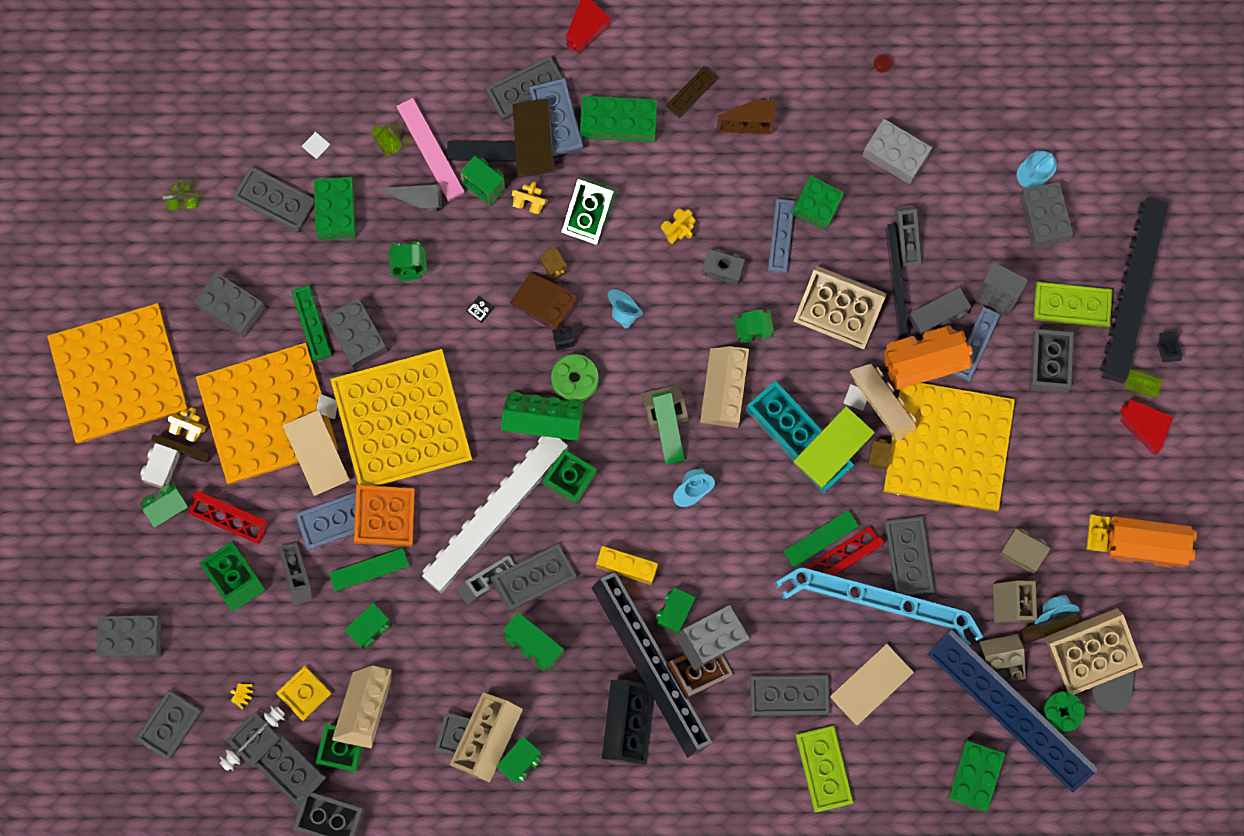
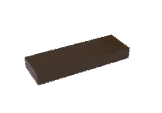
(691, 92)
(182, 449)
(1048, 627)

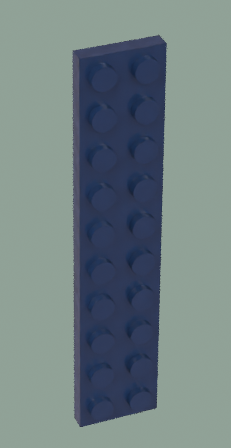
(1012, 711)

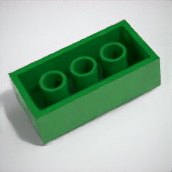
(618, 119)
(542, 416)

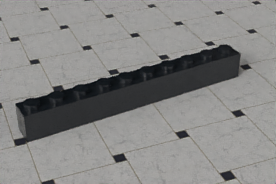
(1134, 290)
(651, 665)

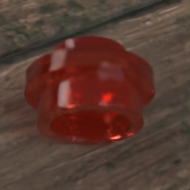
(882, 63)

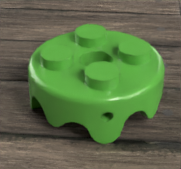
(571, 390)

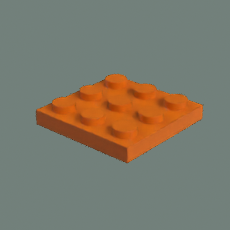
(384, 515)

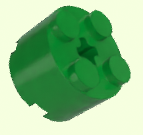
(407, 261)
(753, 325)
(1073, 711)

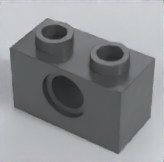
(731, 274)

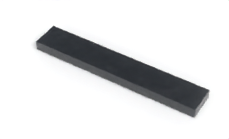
(487, 150)
(896, 281)

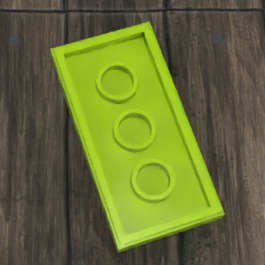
(1072, 304)
(833, 447)
(824, 769)

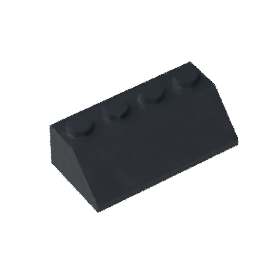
(627, 722)

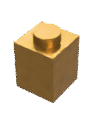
(553, 263)
(879, 454)

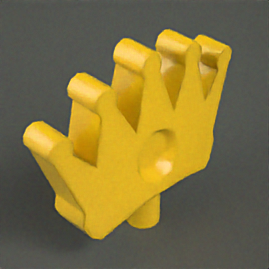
(241, 694)

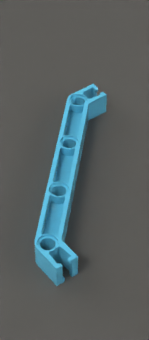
(881, 600)

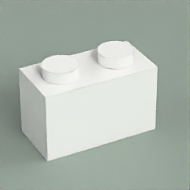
(160, 465)

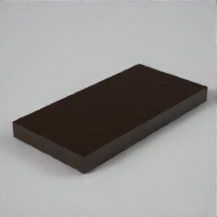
(533, 138)

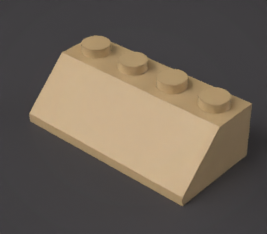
(724, 386)
(883, 401)
(363, 706)
(486, 737)

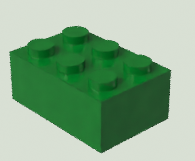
(334, 208)
(533, 642)
(975, 776)

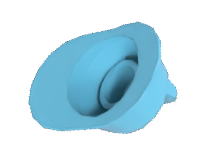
(1036, 169)
(624, 308)
(693, 487)
(1056, 607)

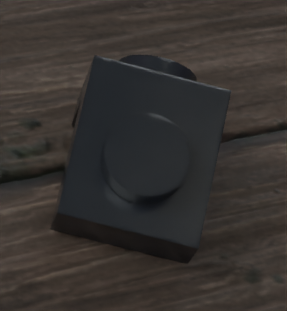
(563, 338)
(1169, 347)

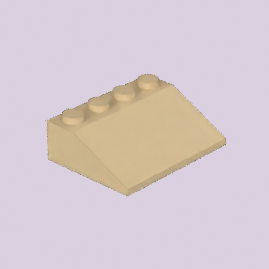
(840, 307)
(1094, 651)

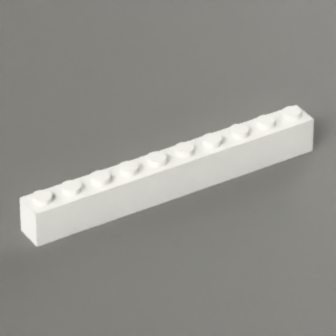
(494, 513)

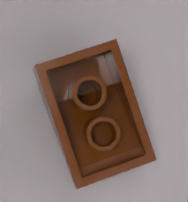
(753, 118)
(544, 301)
(697, 681)

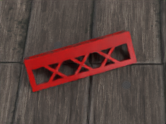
(230, 510)
(851, 559)

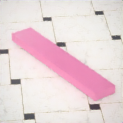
(430, 149)

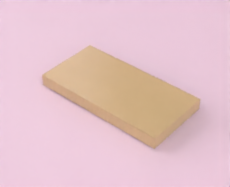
(316, 452)
(871, 684)

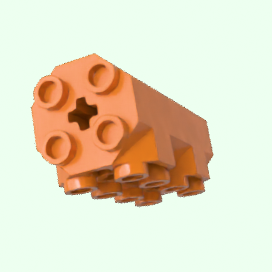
(935, 356)
(1151, 542)

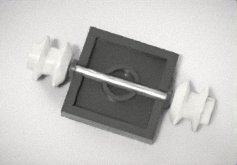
(252, 738)

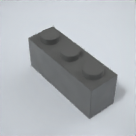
(940, 312)

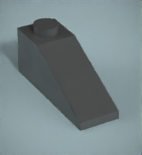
(423, 196)
(908, 235)
(295, 574)
(481, 583)

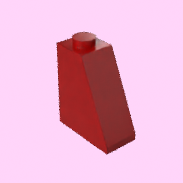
(586, 26)
(1146, 424)

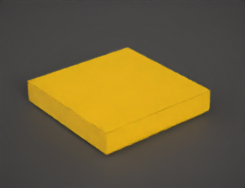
(304, 693)

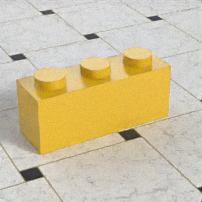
(626, 565)

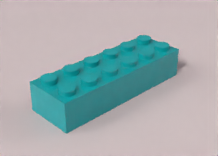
(788, 426)

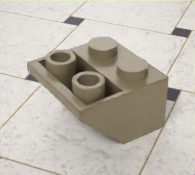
(678, 401)
(1024, 550)
(1015, 602)
(1005, 657)

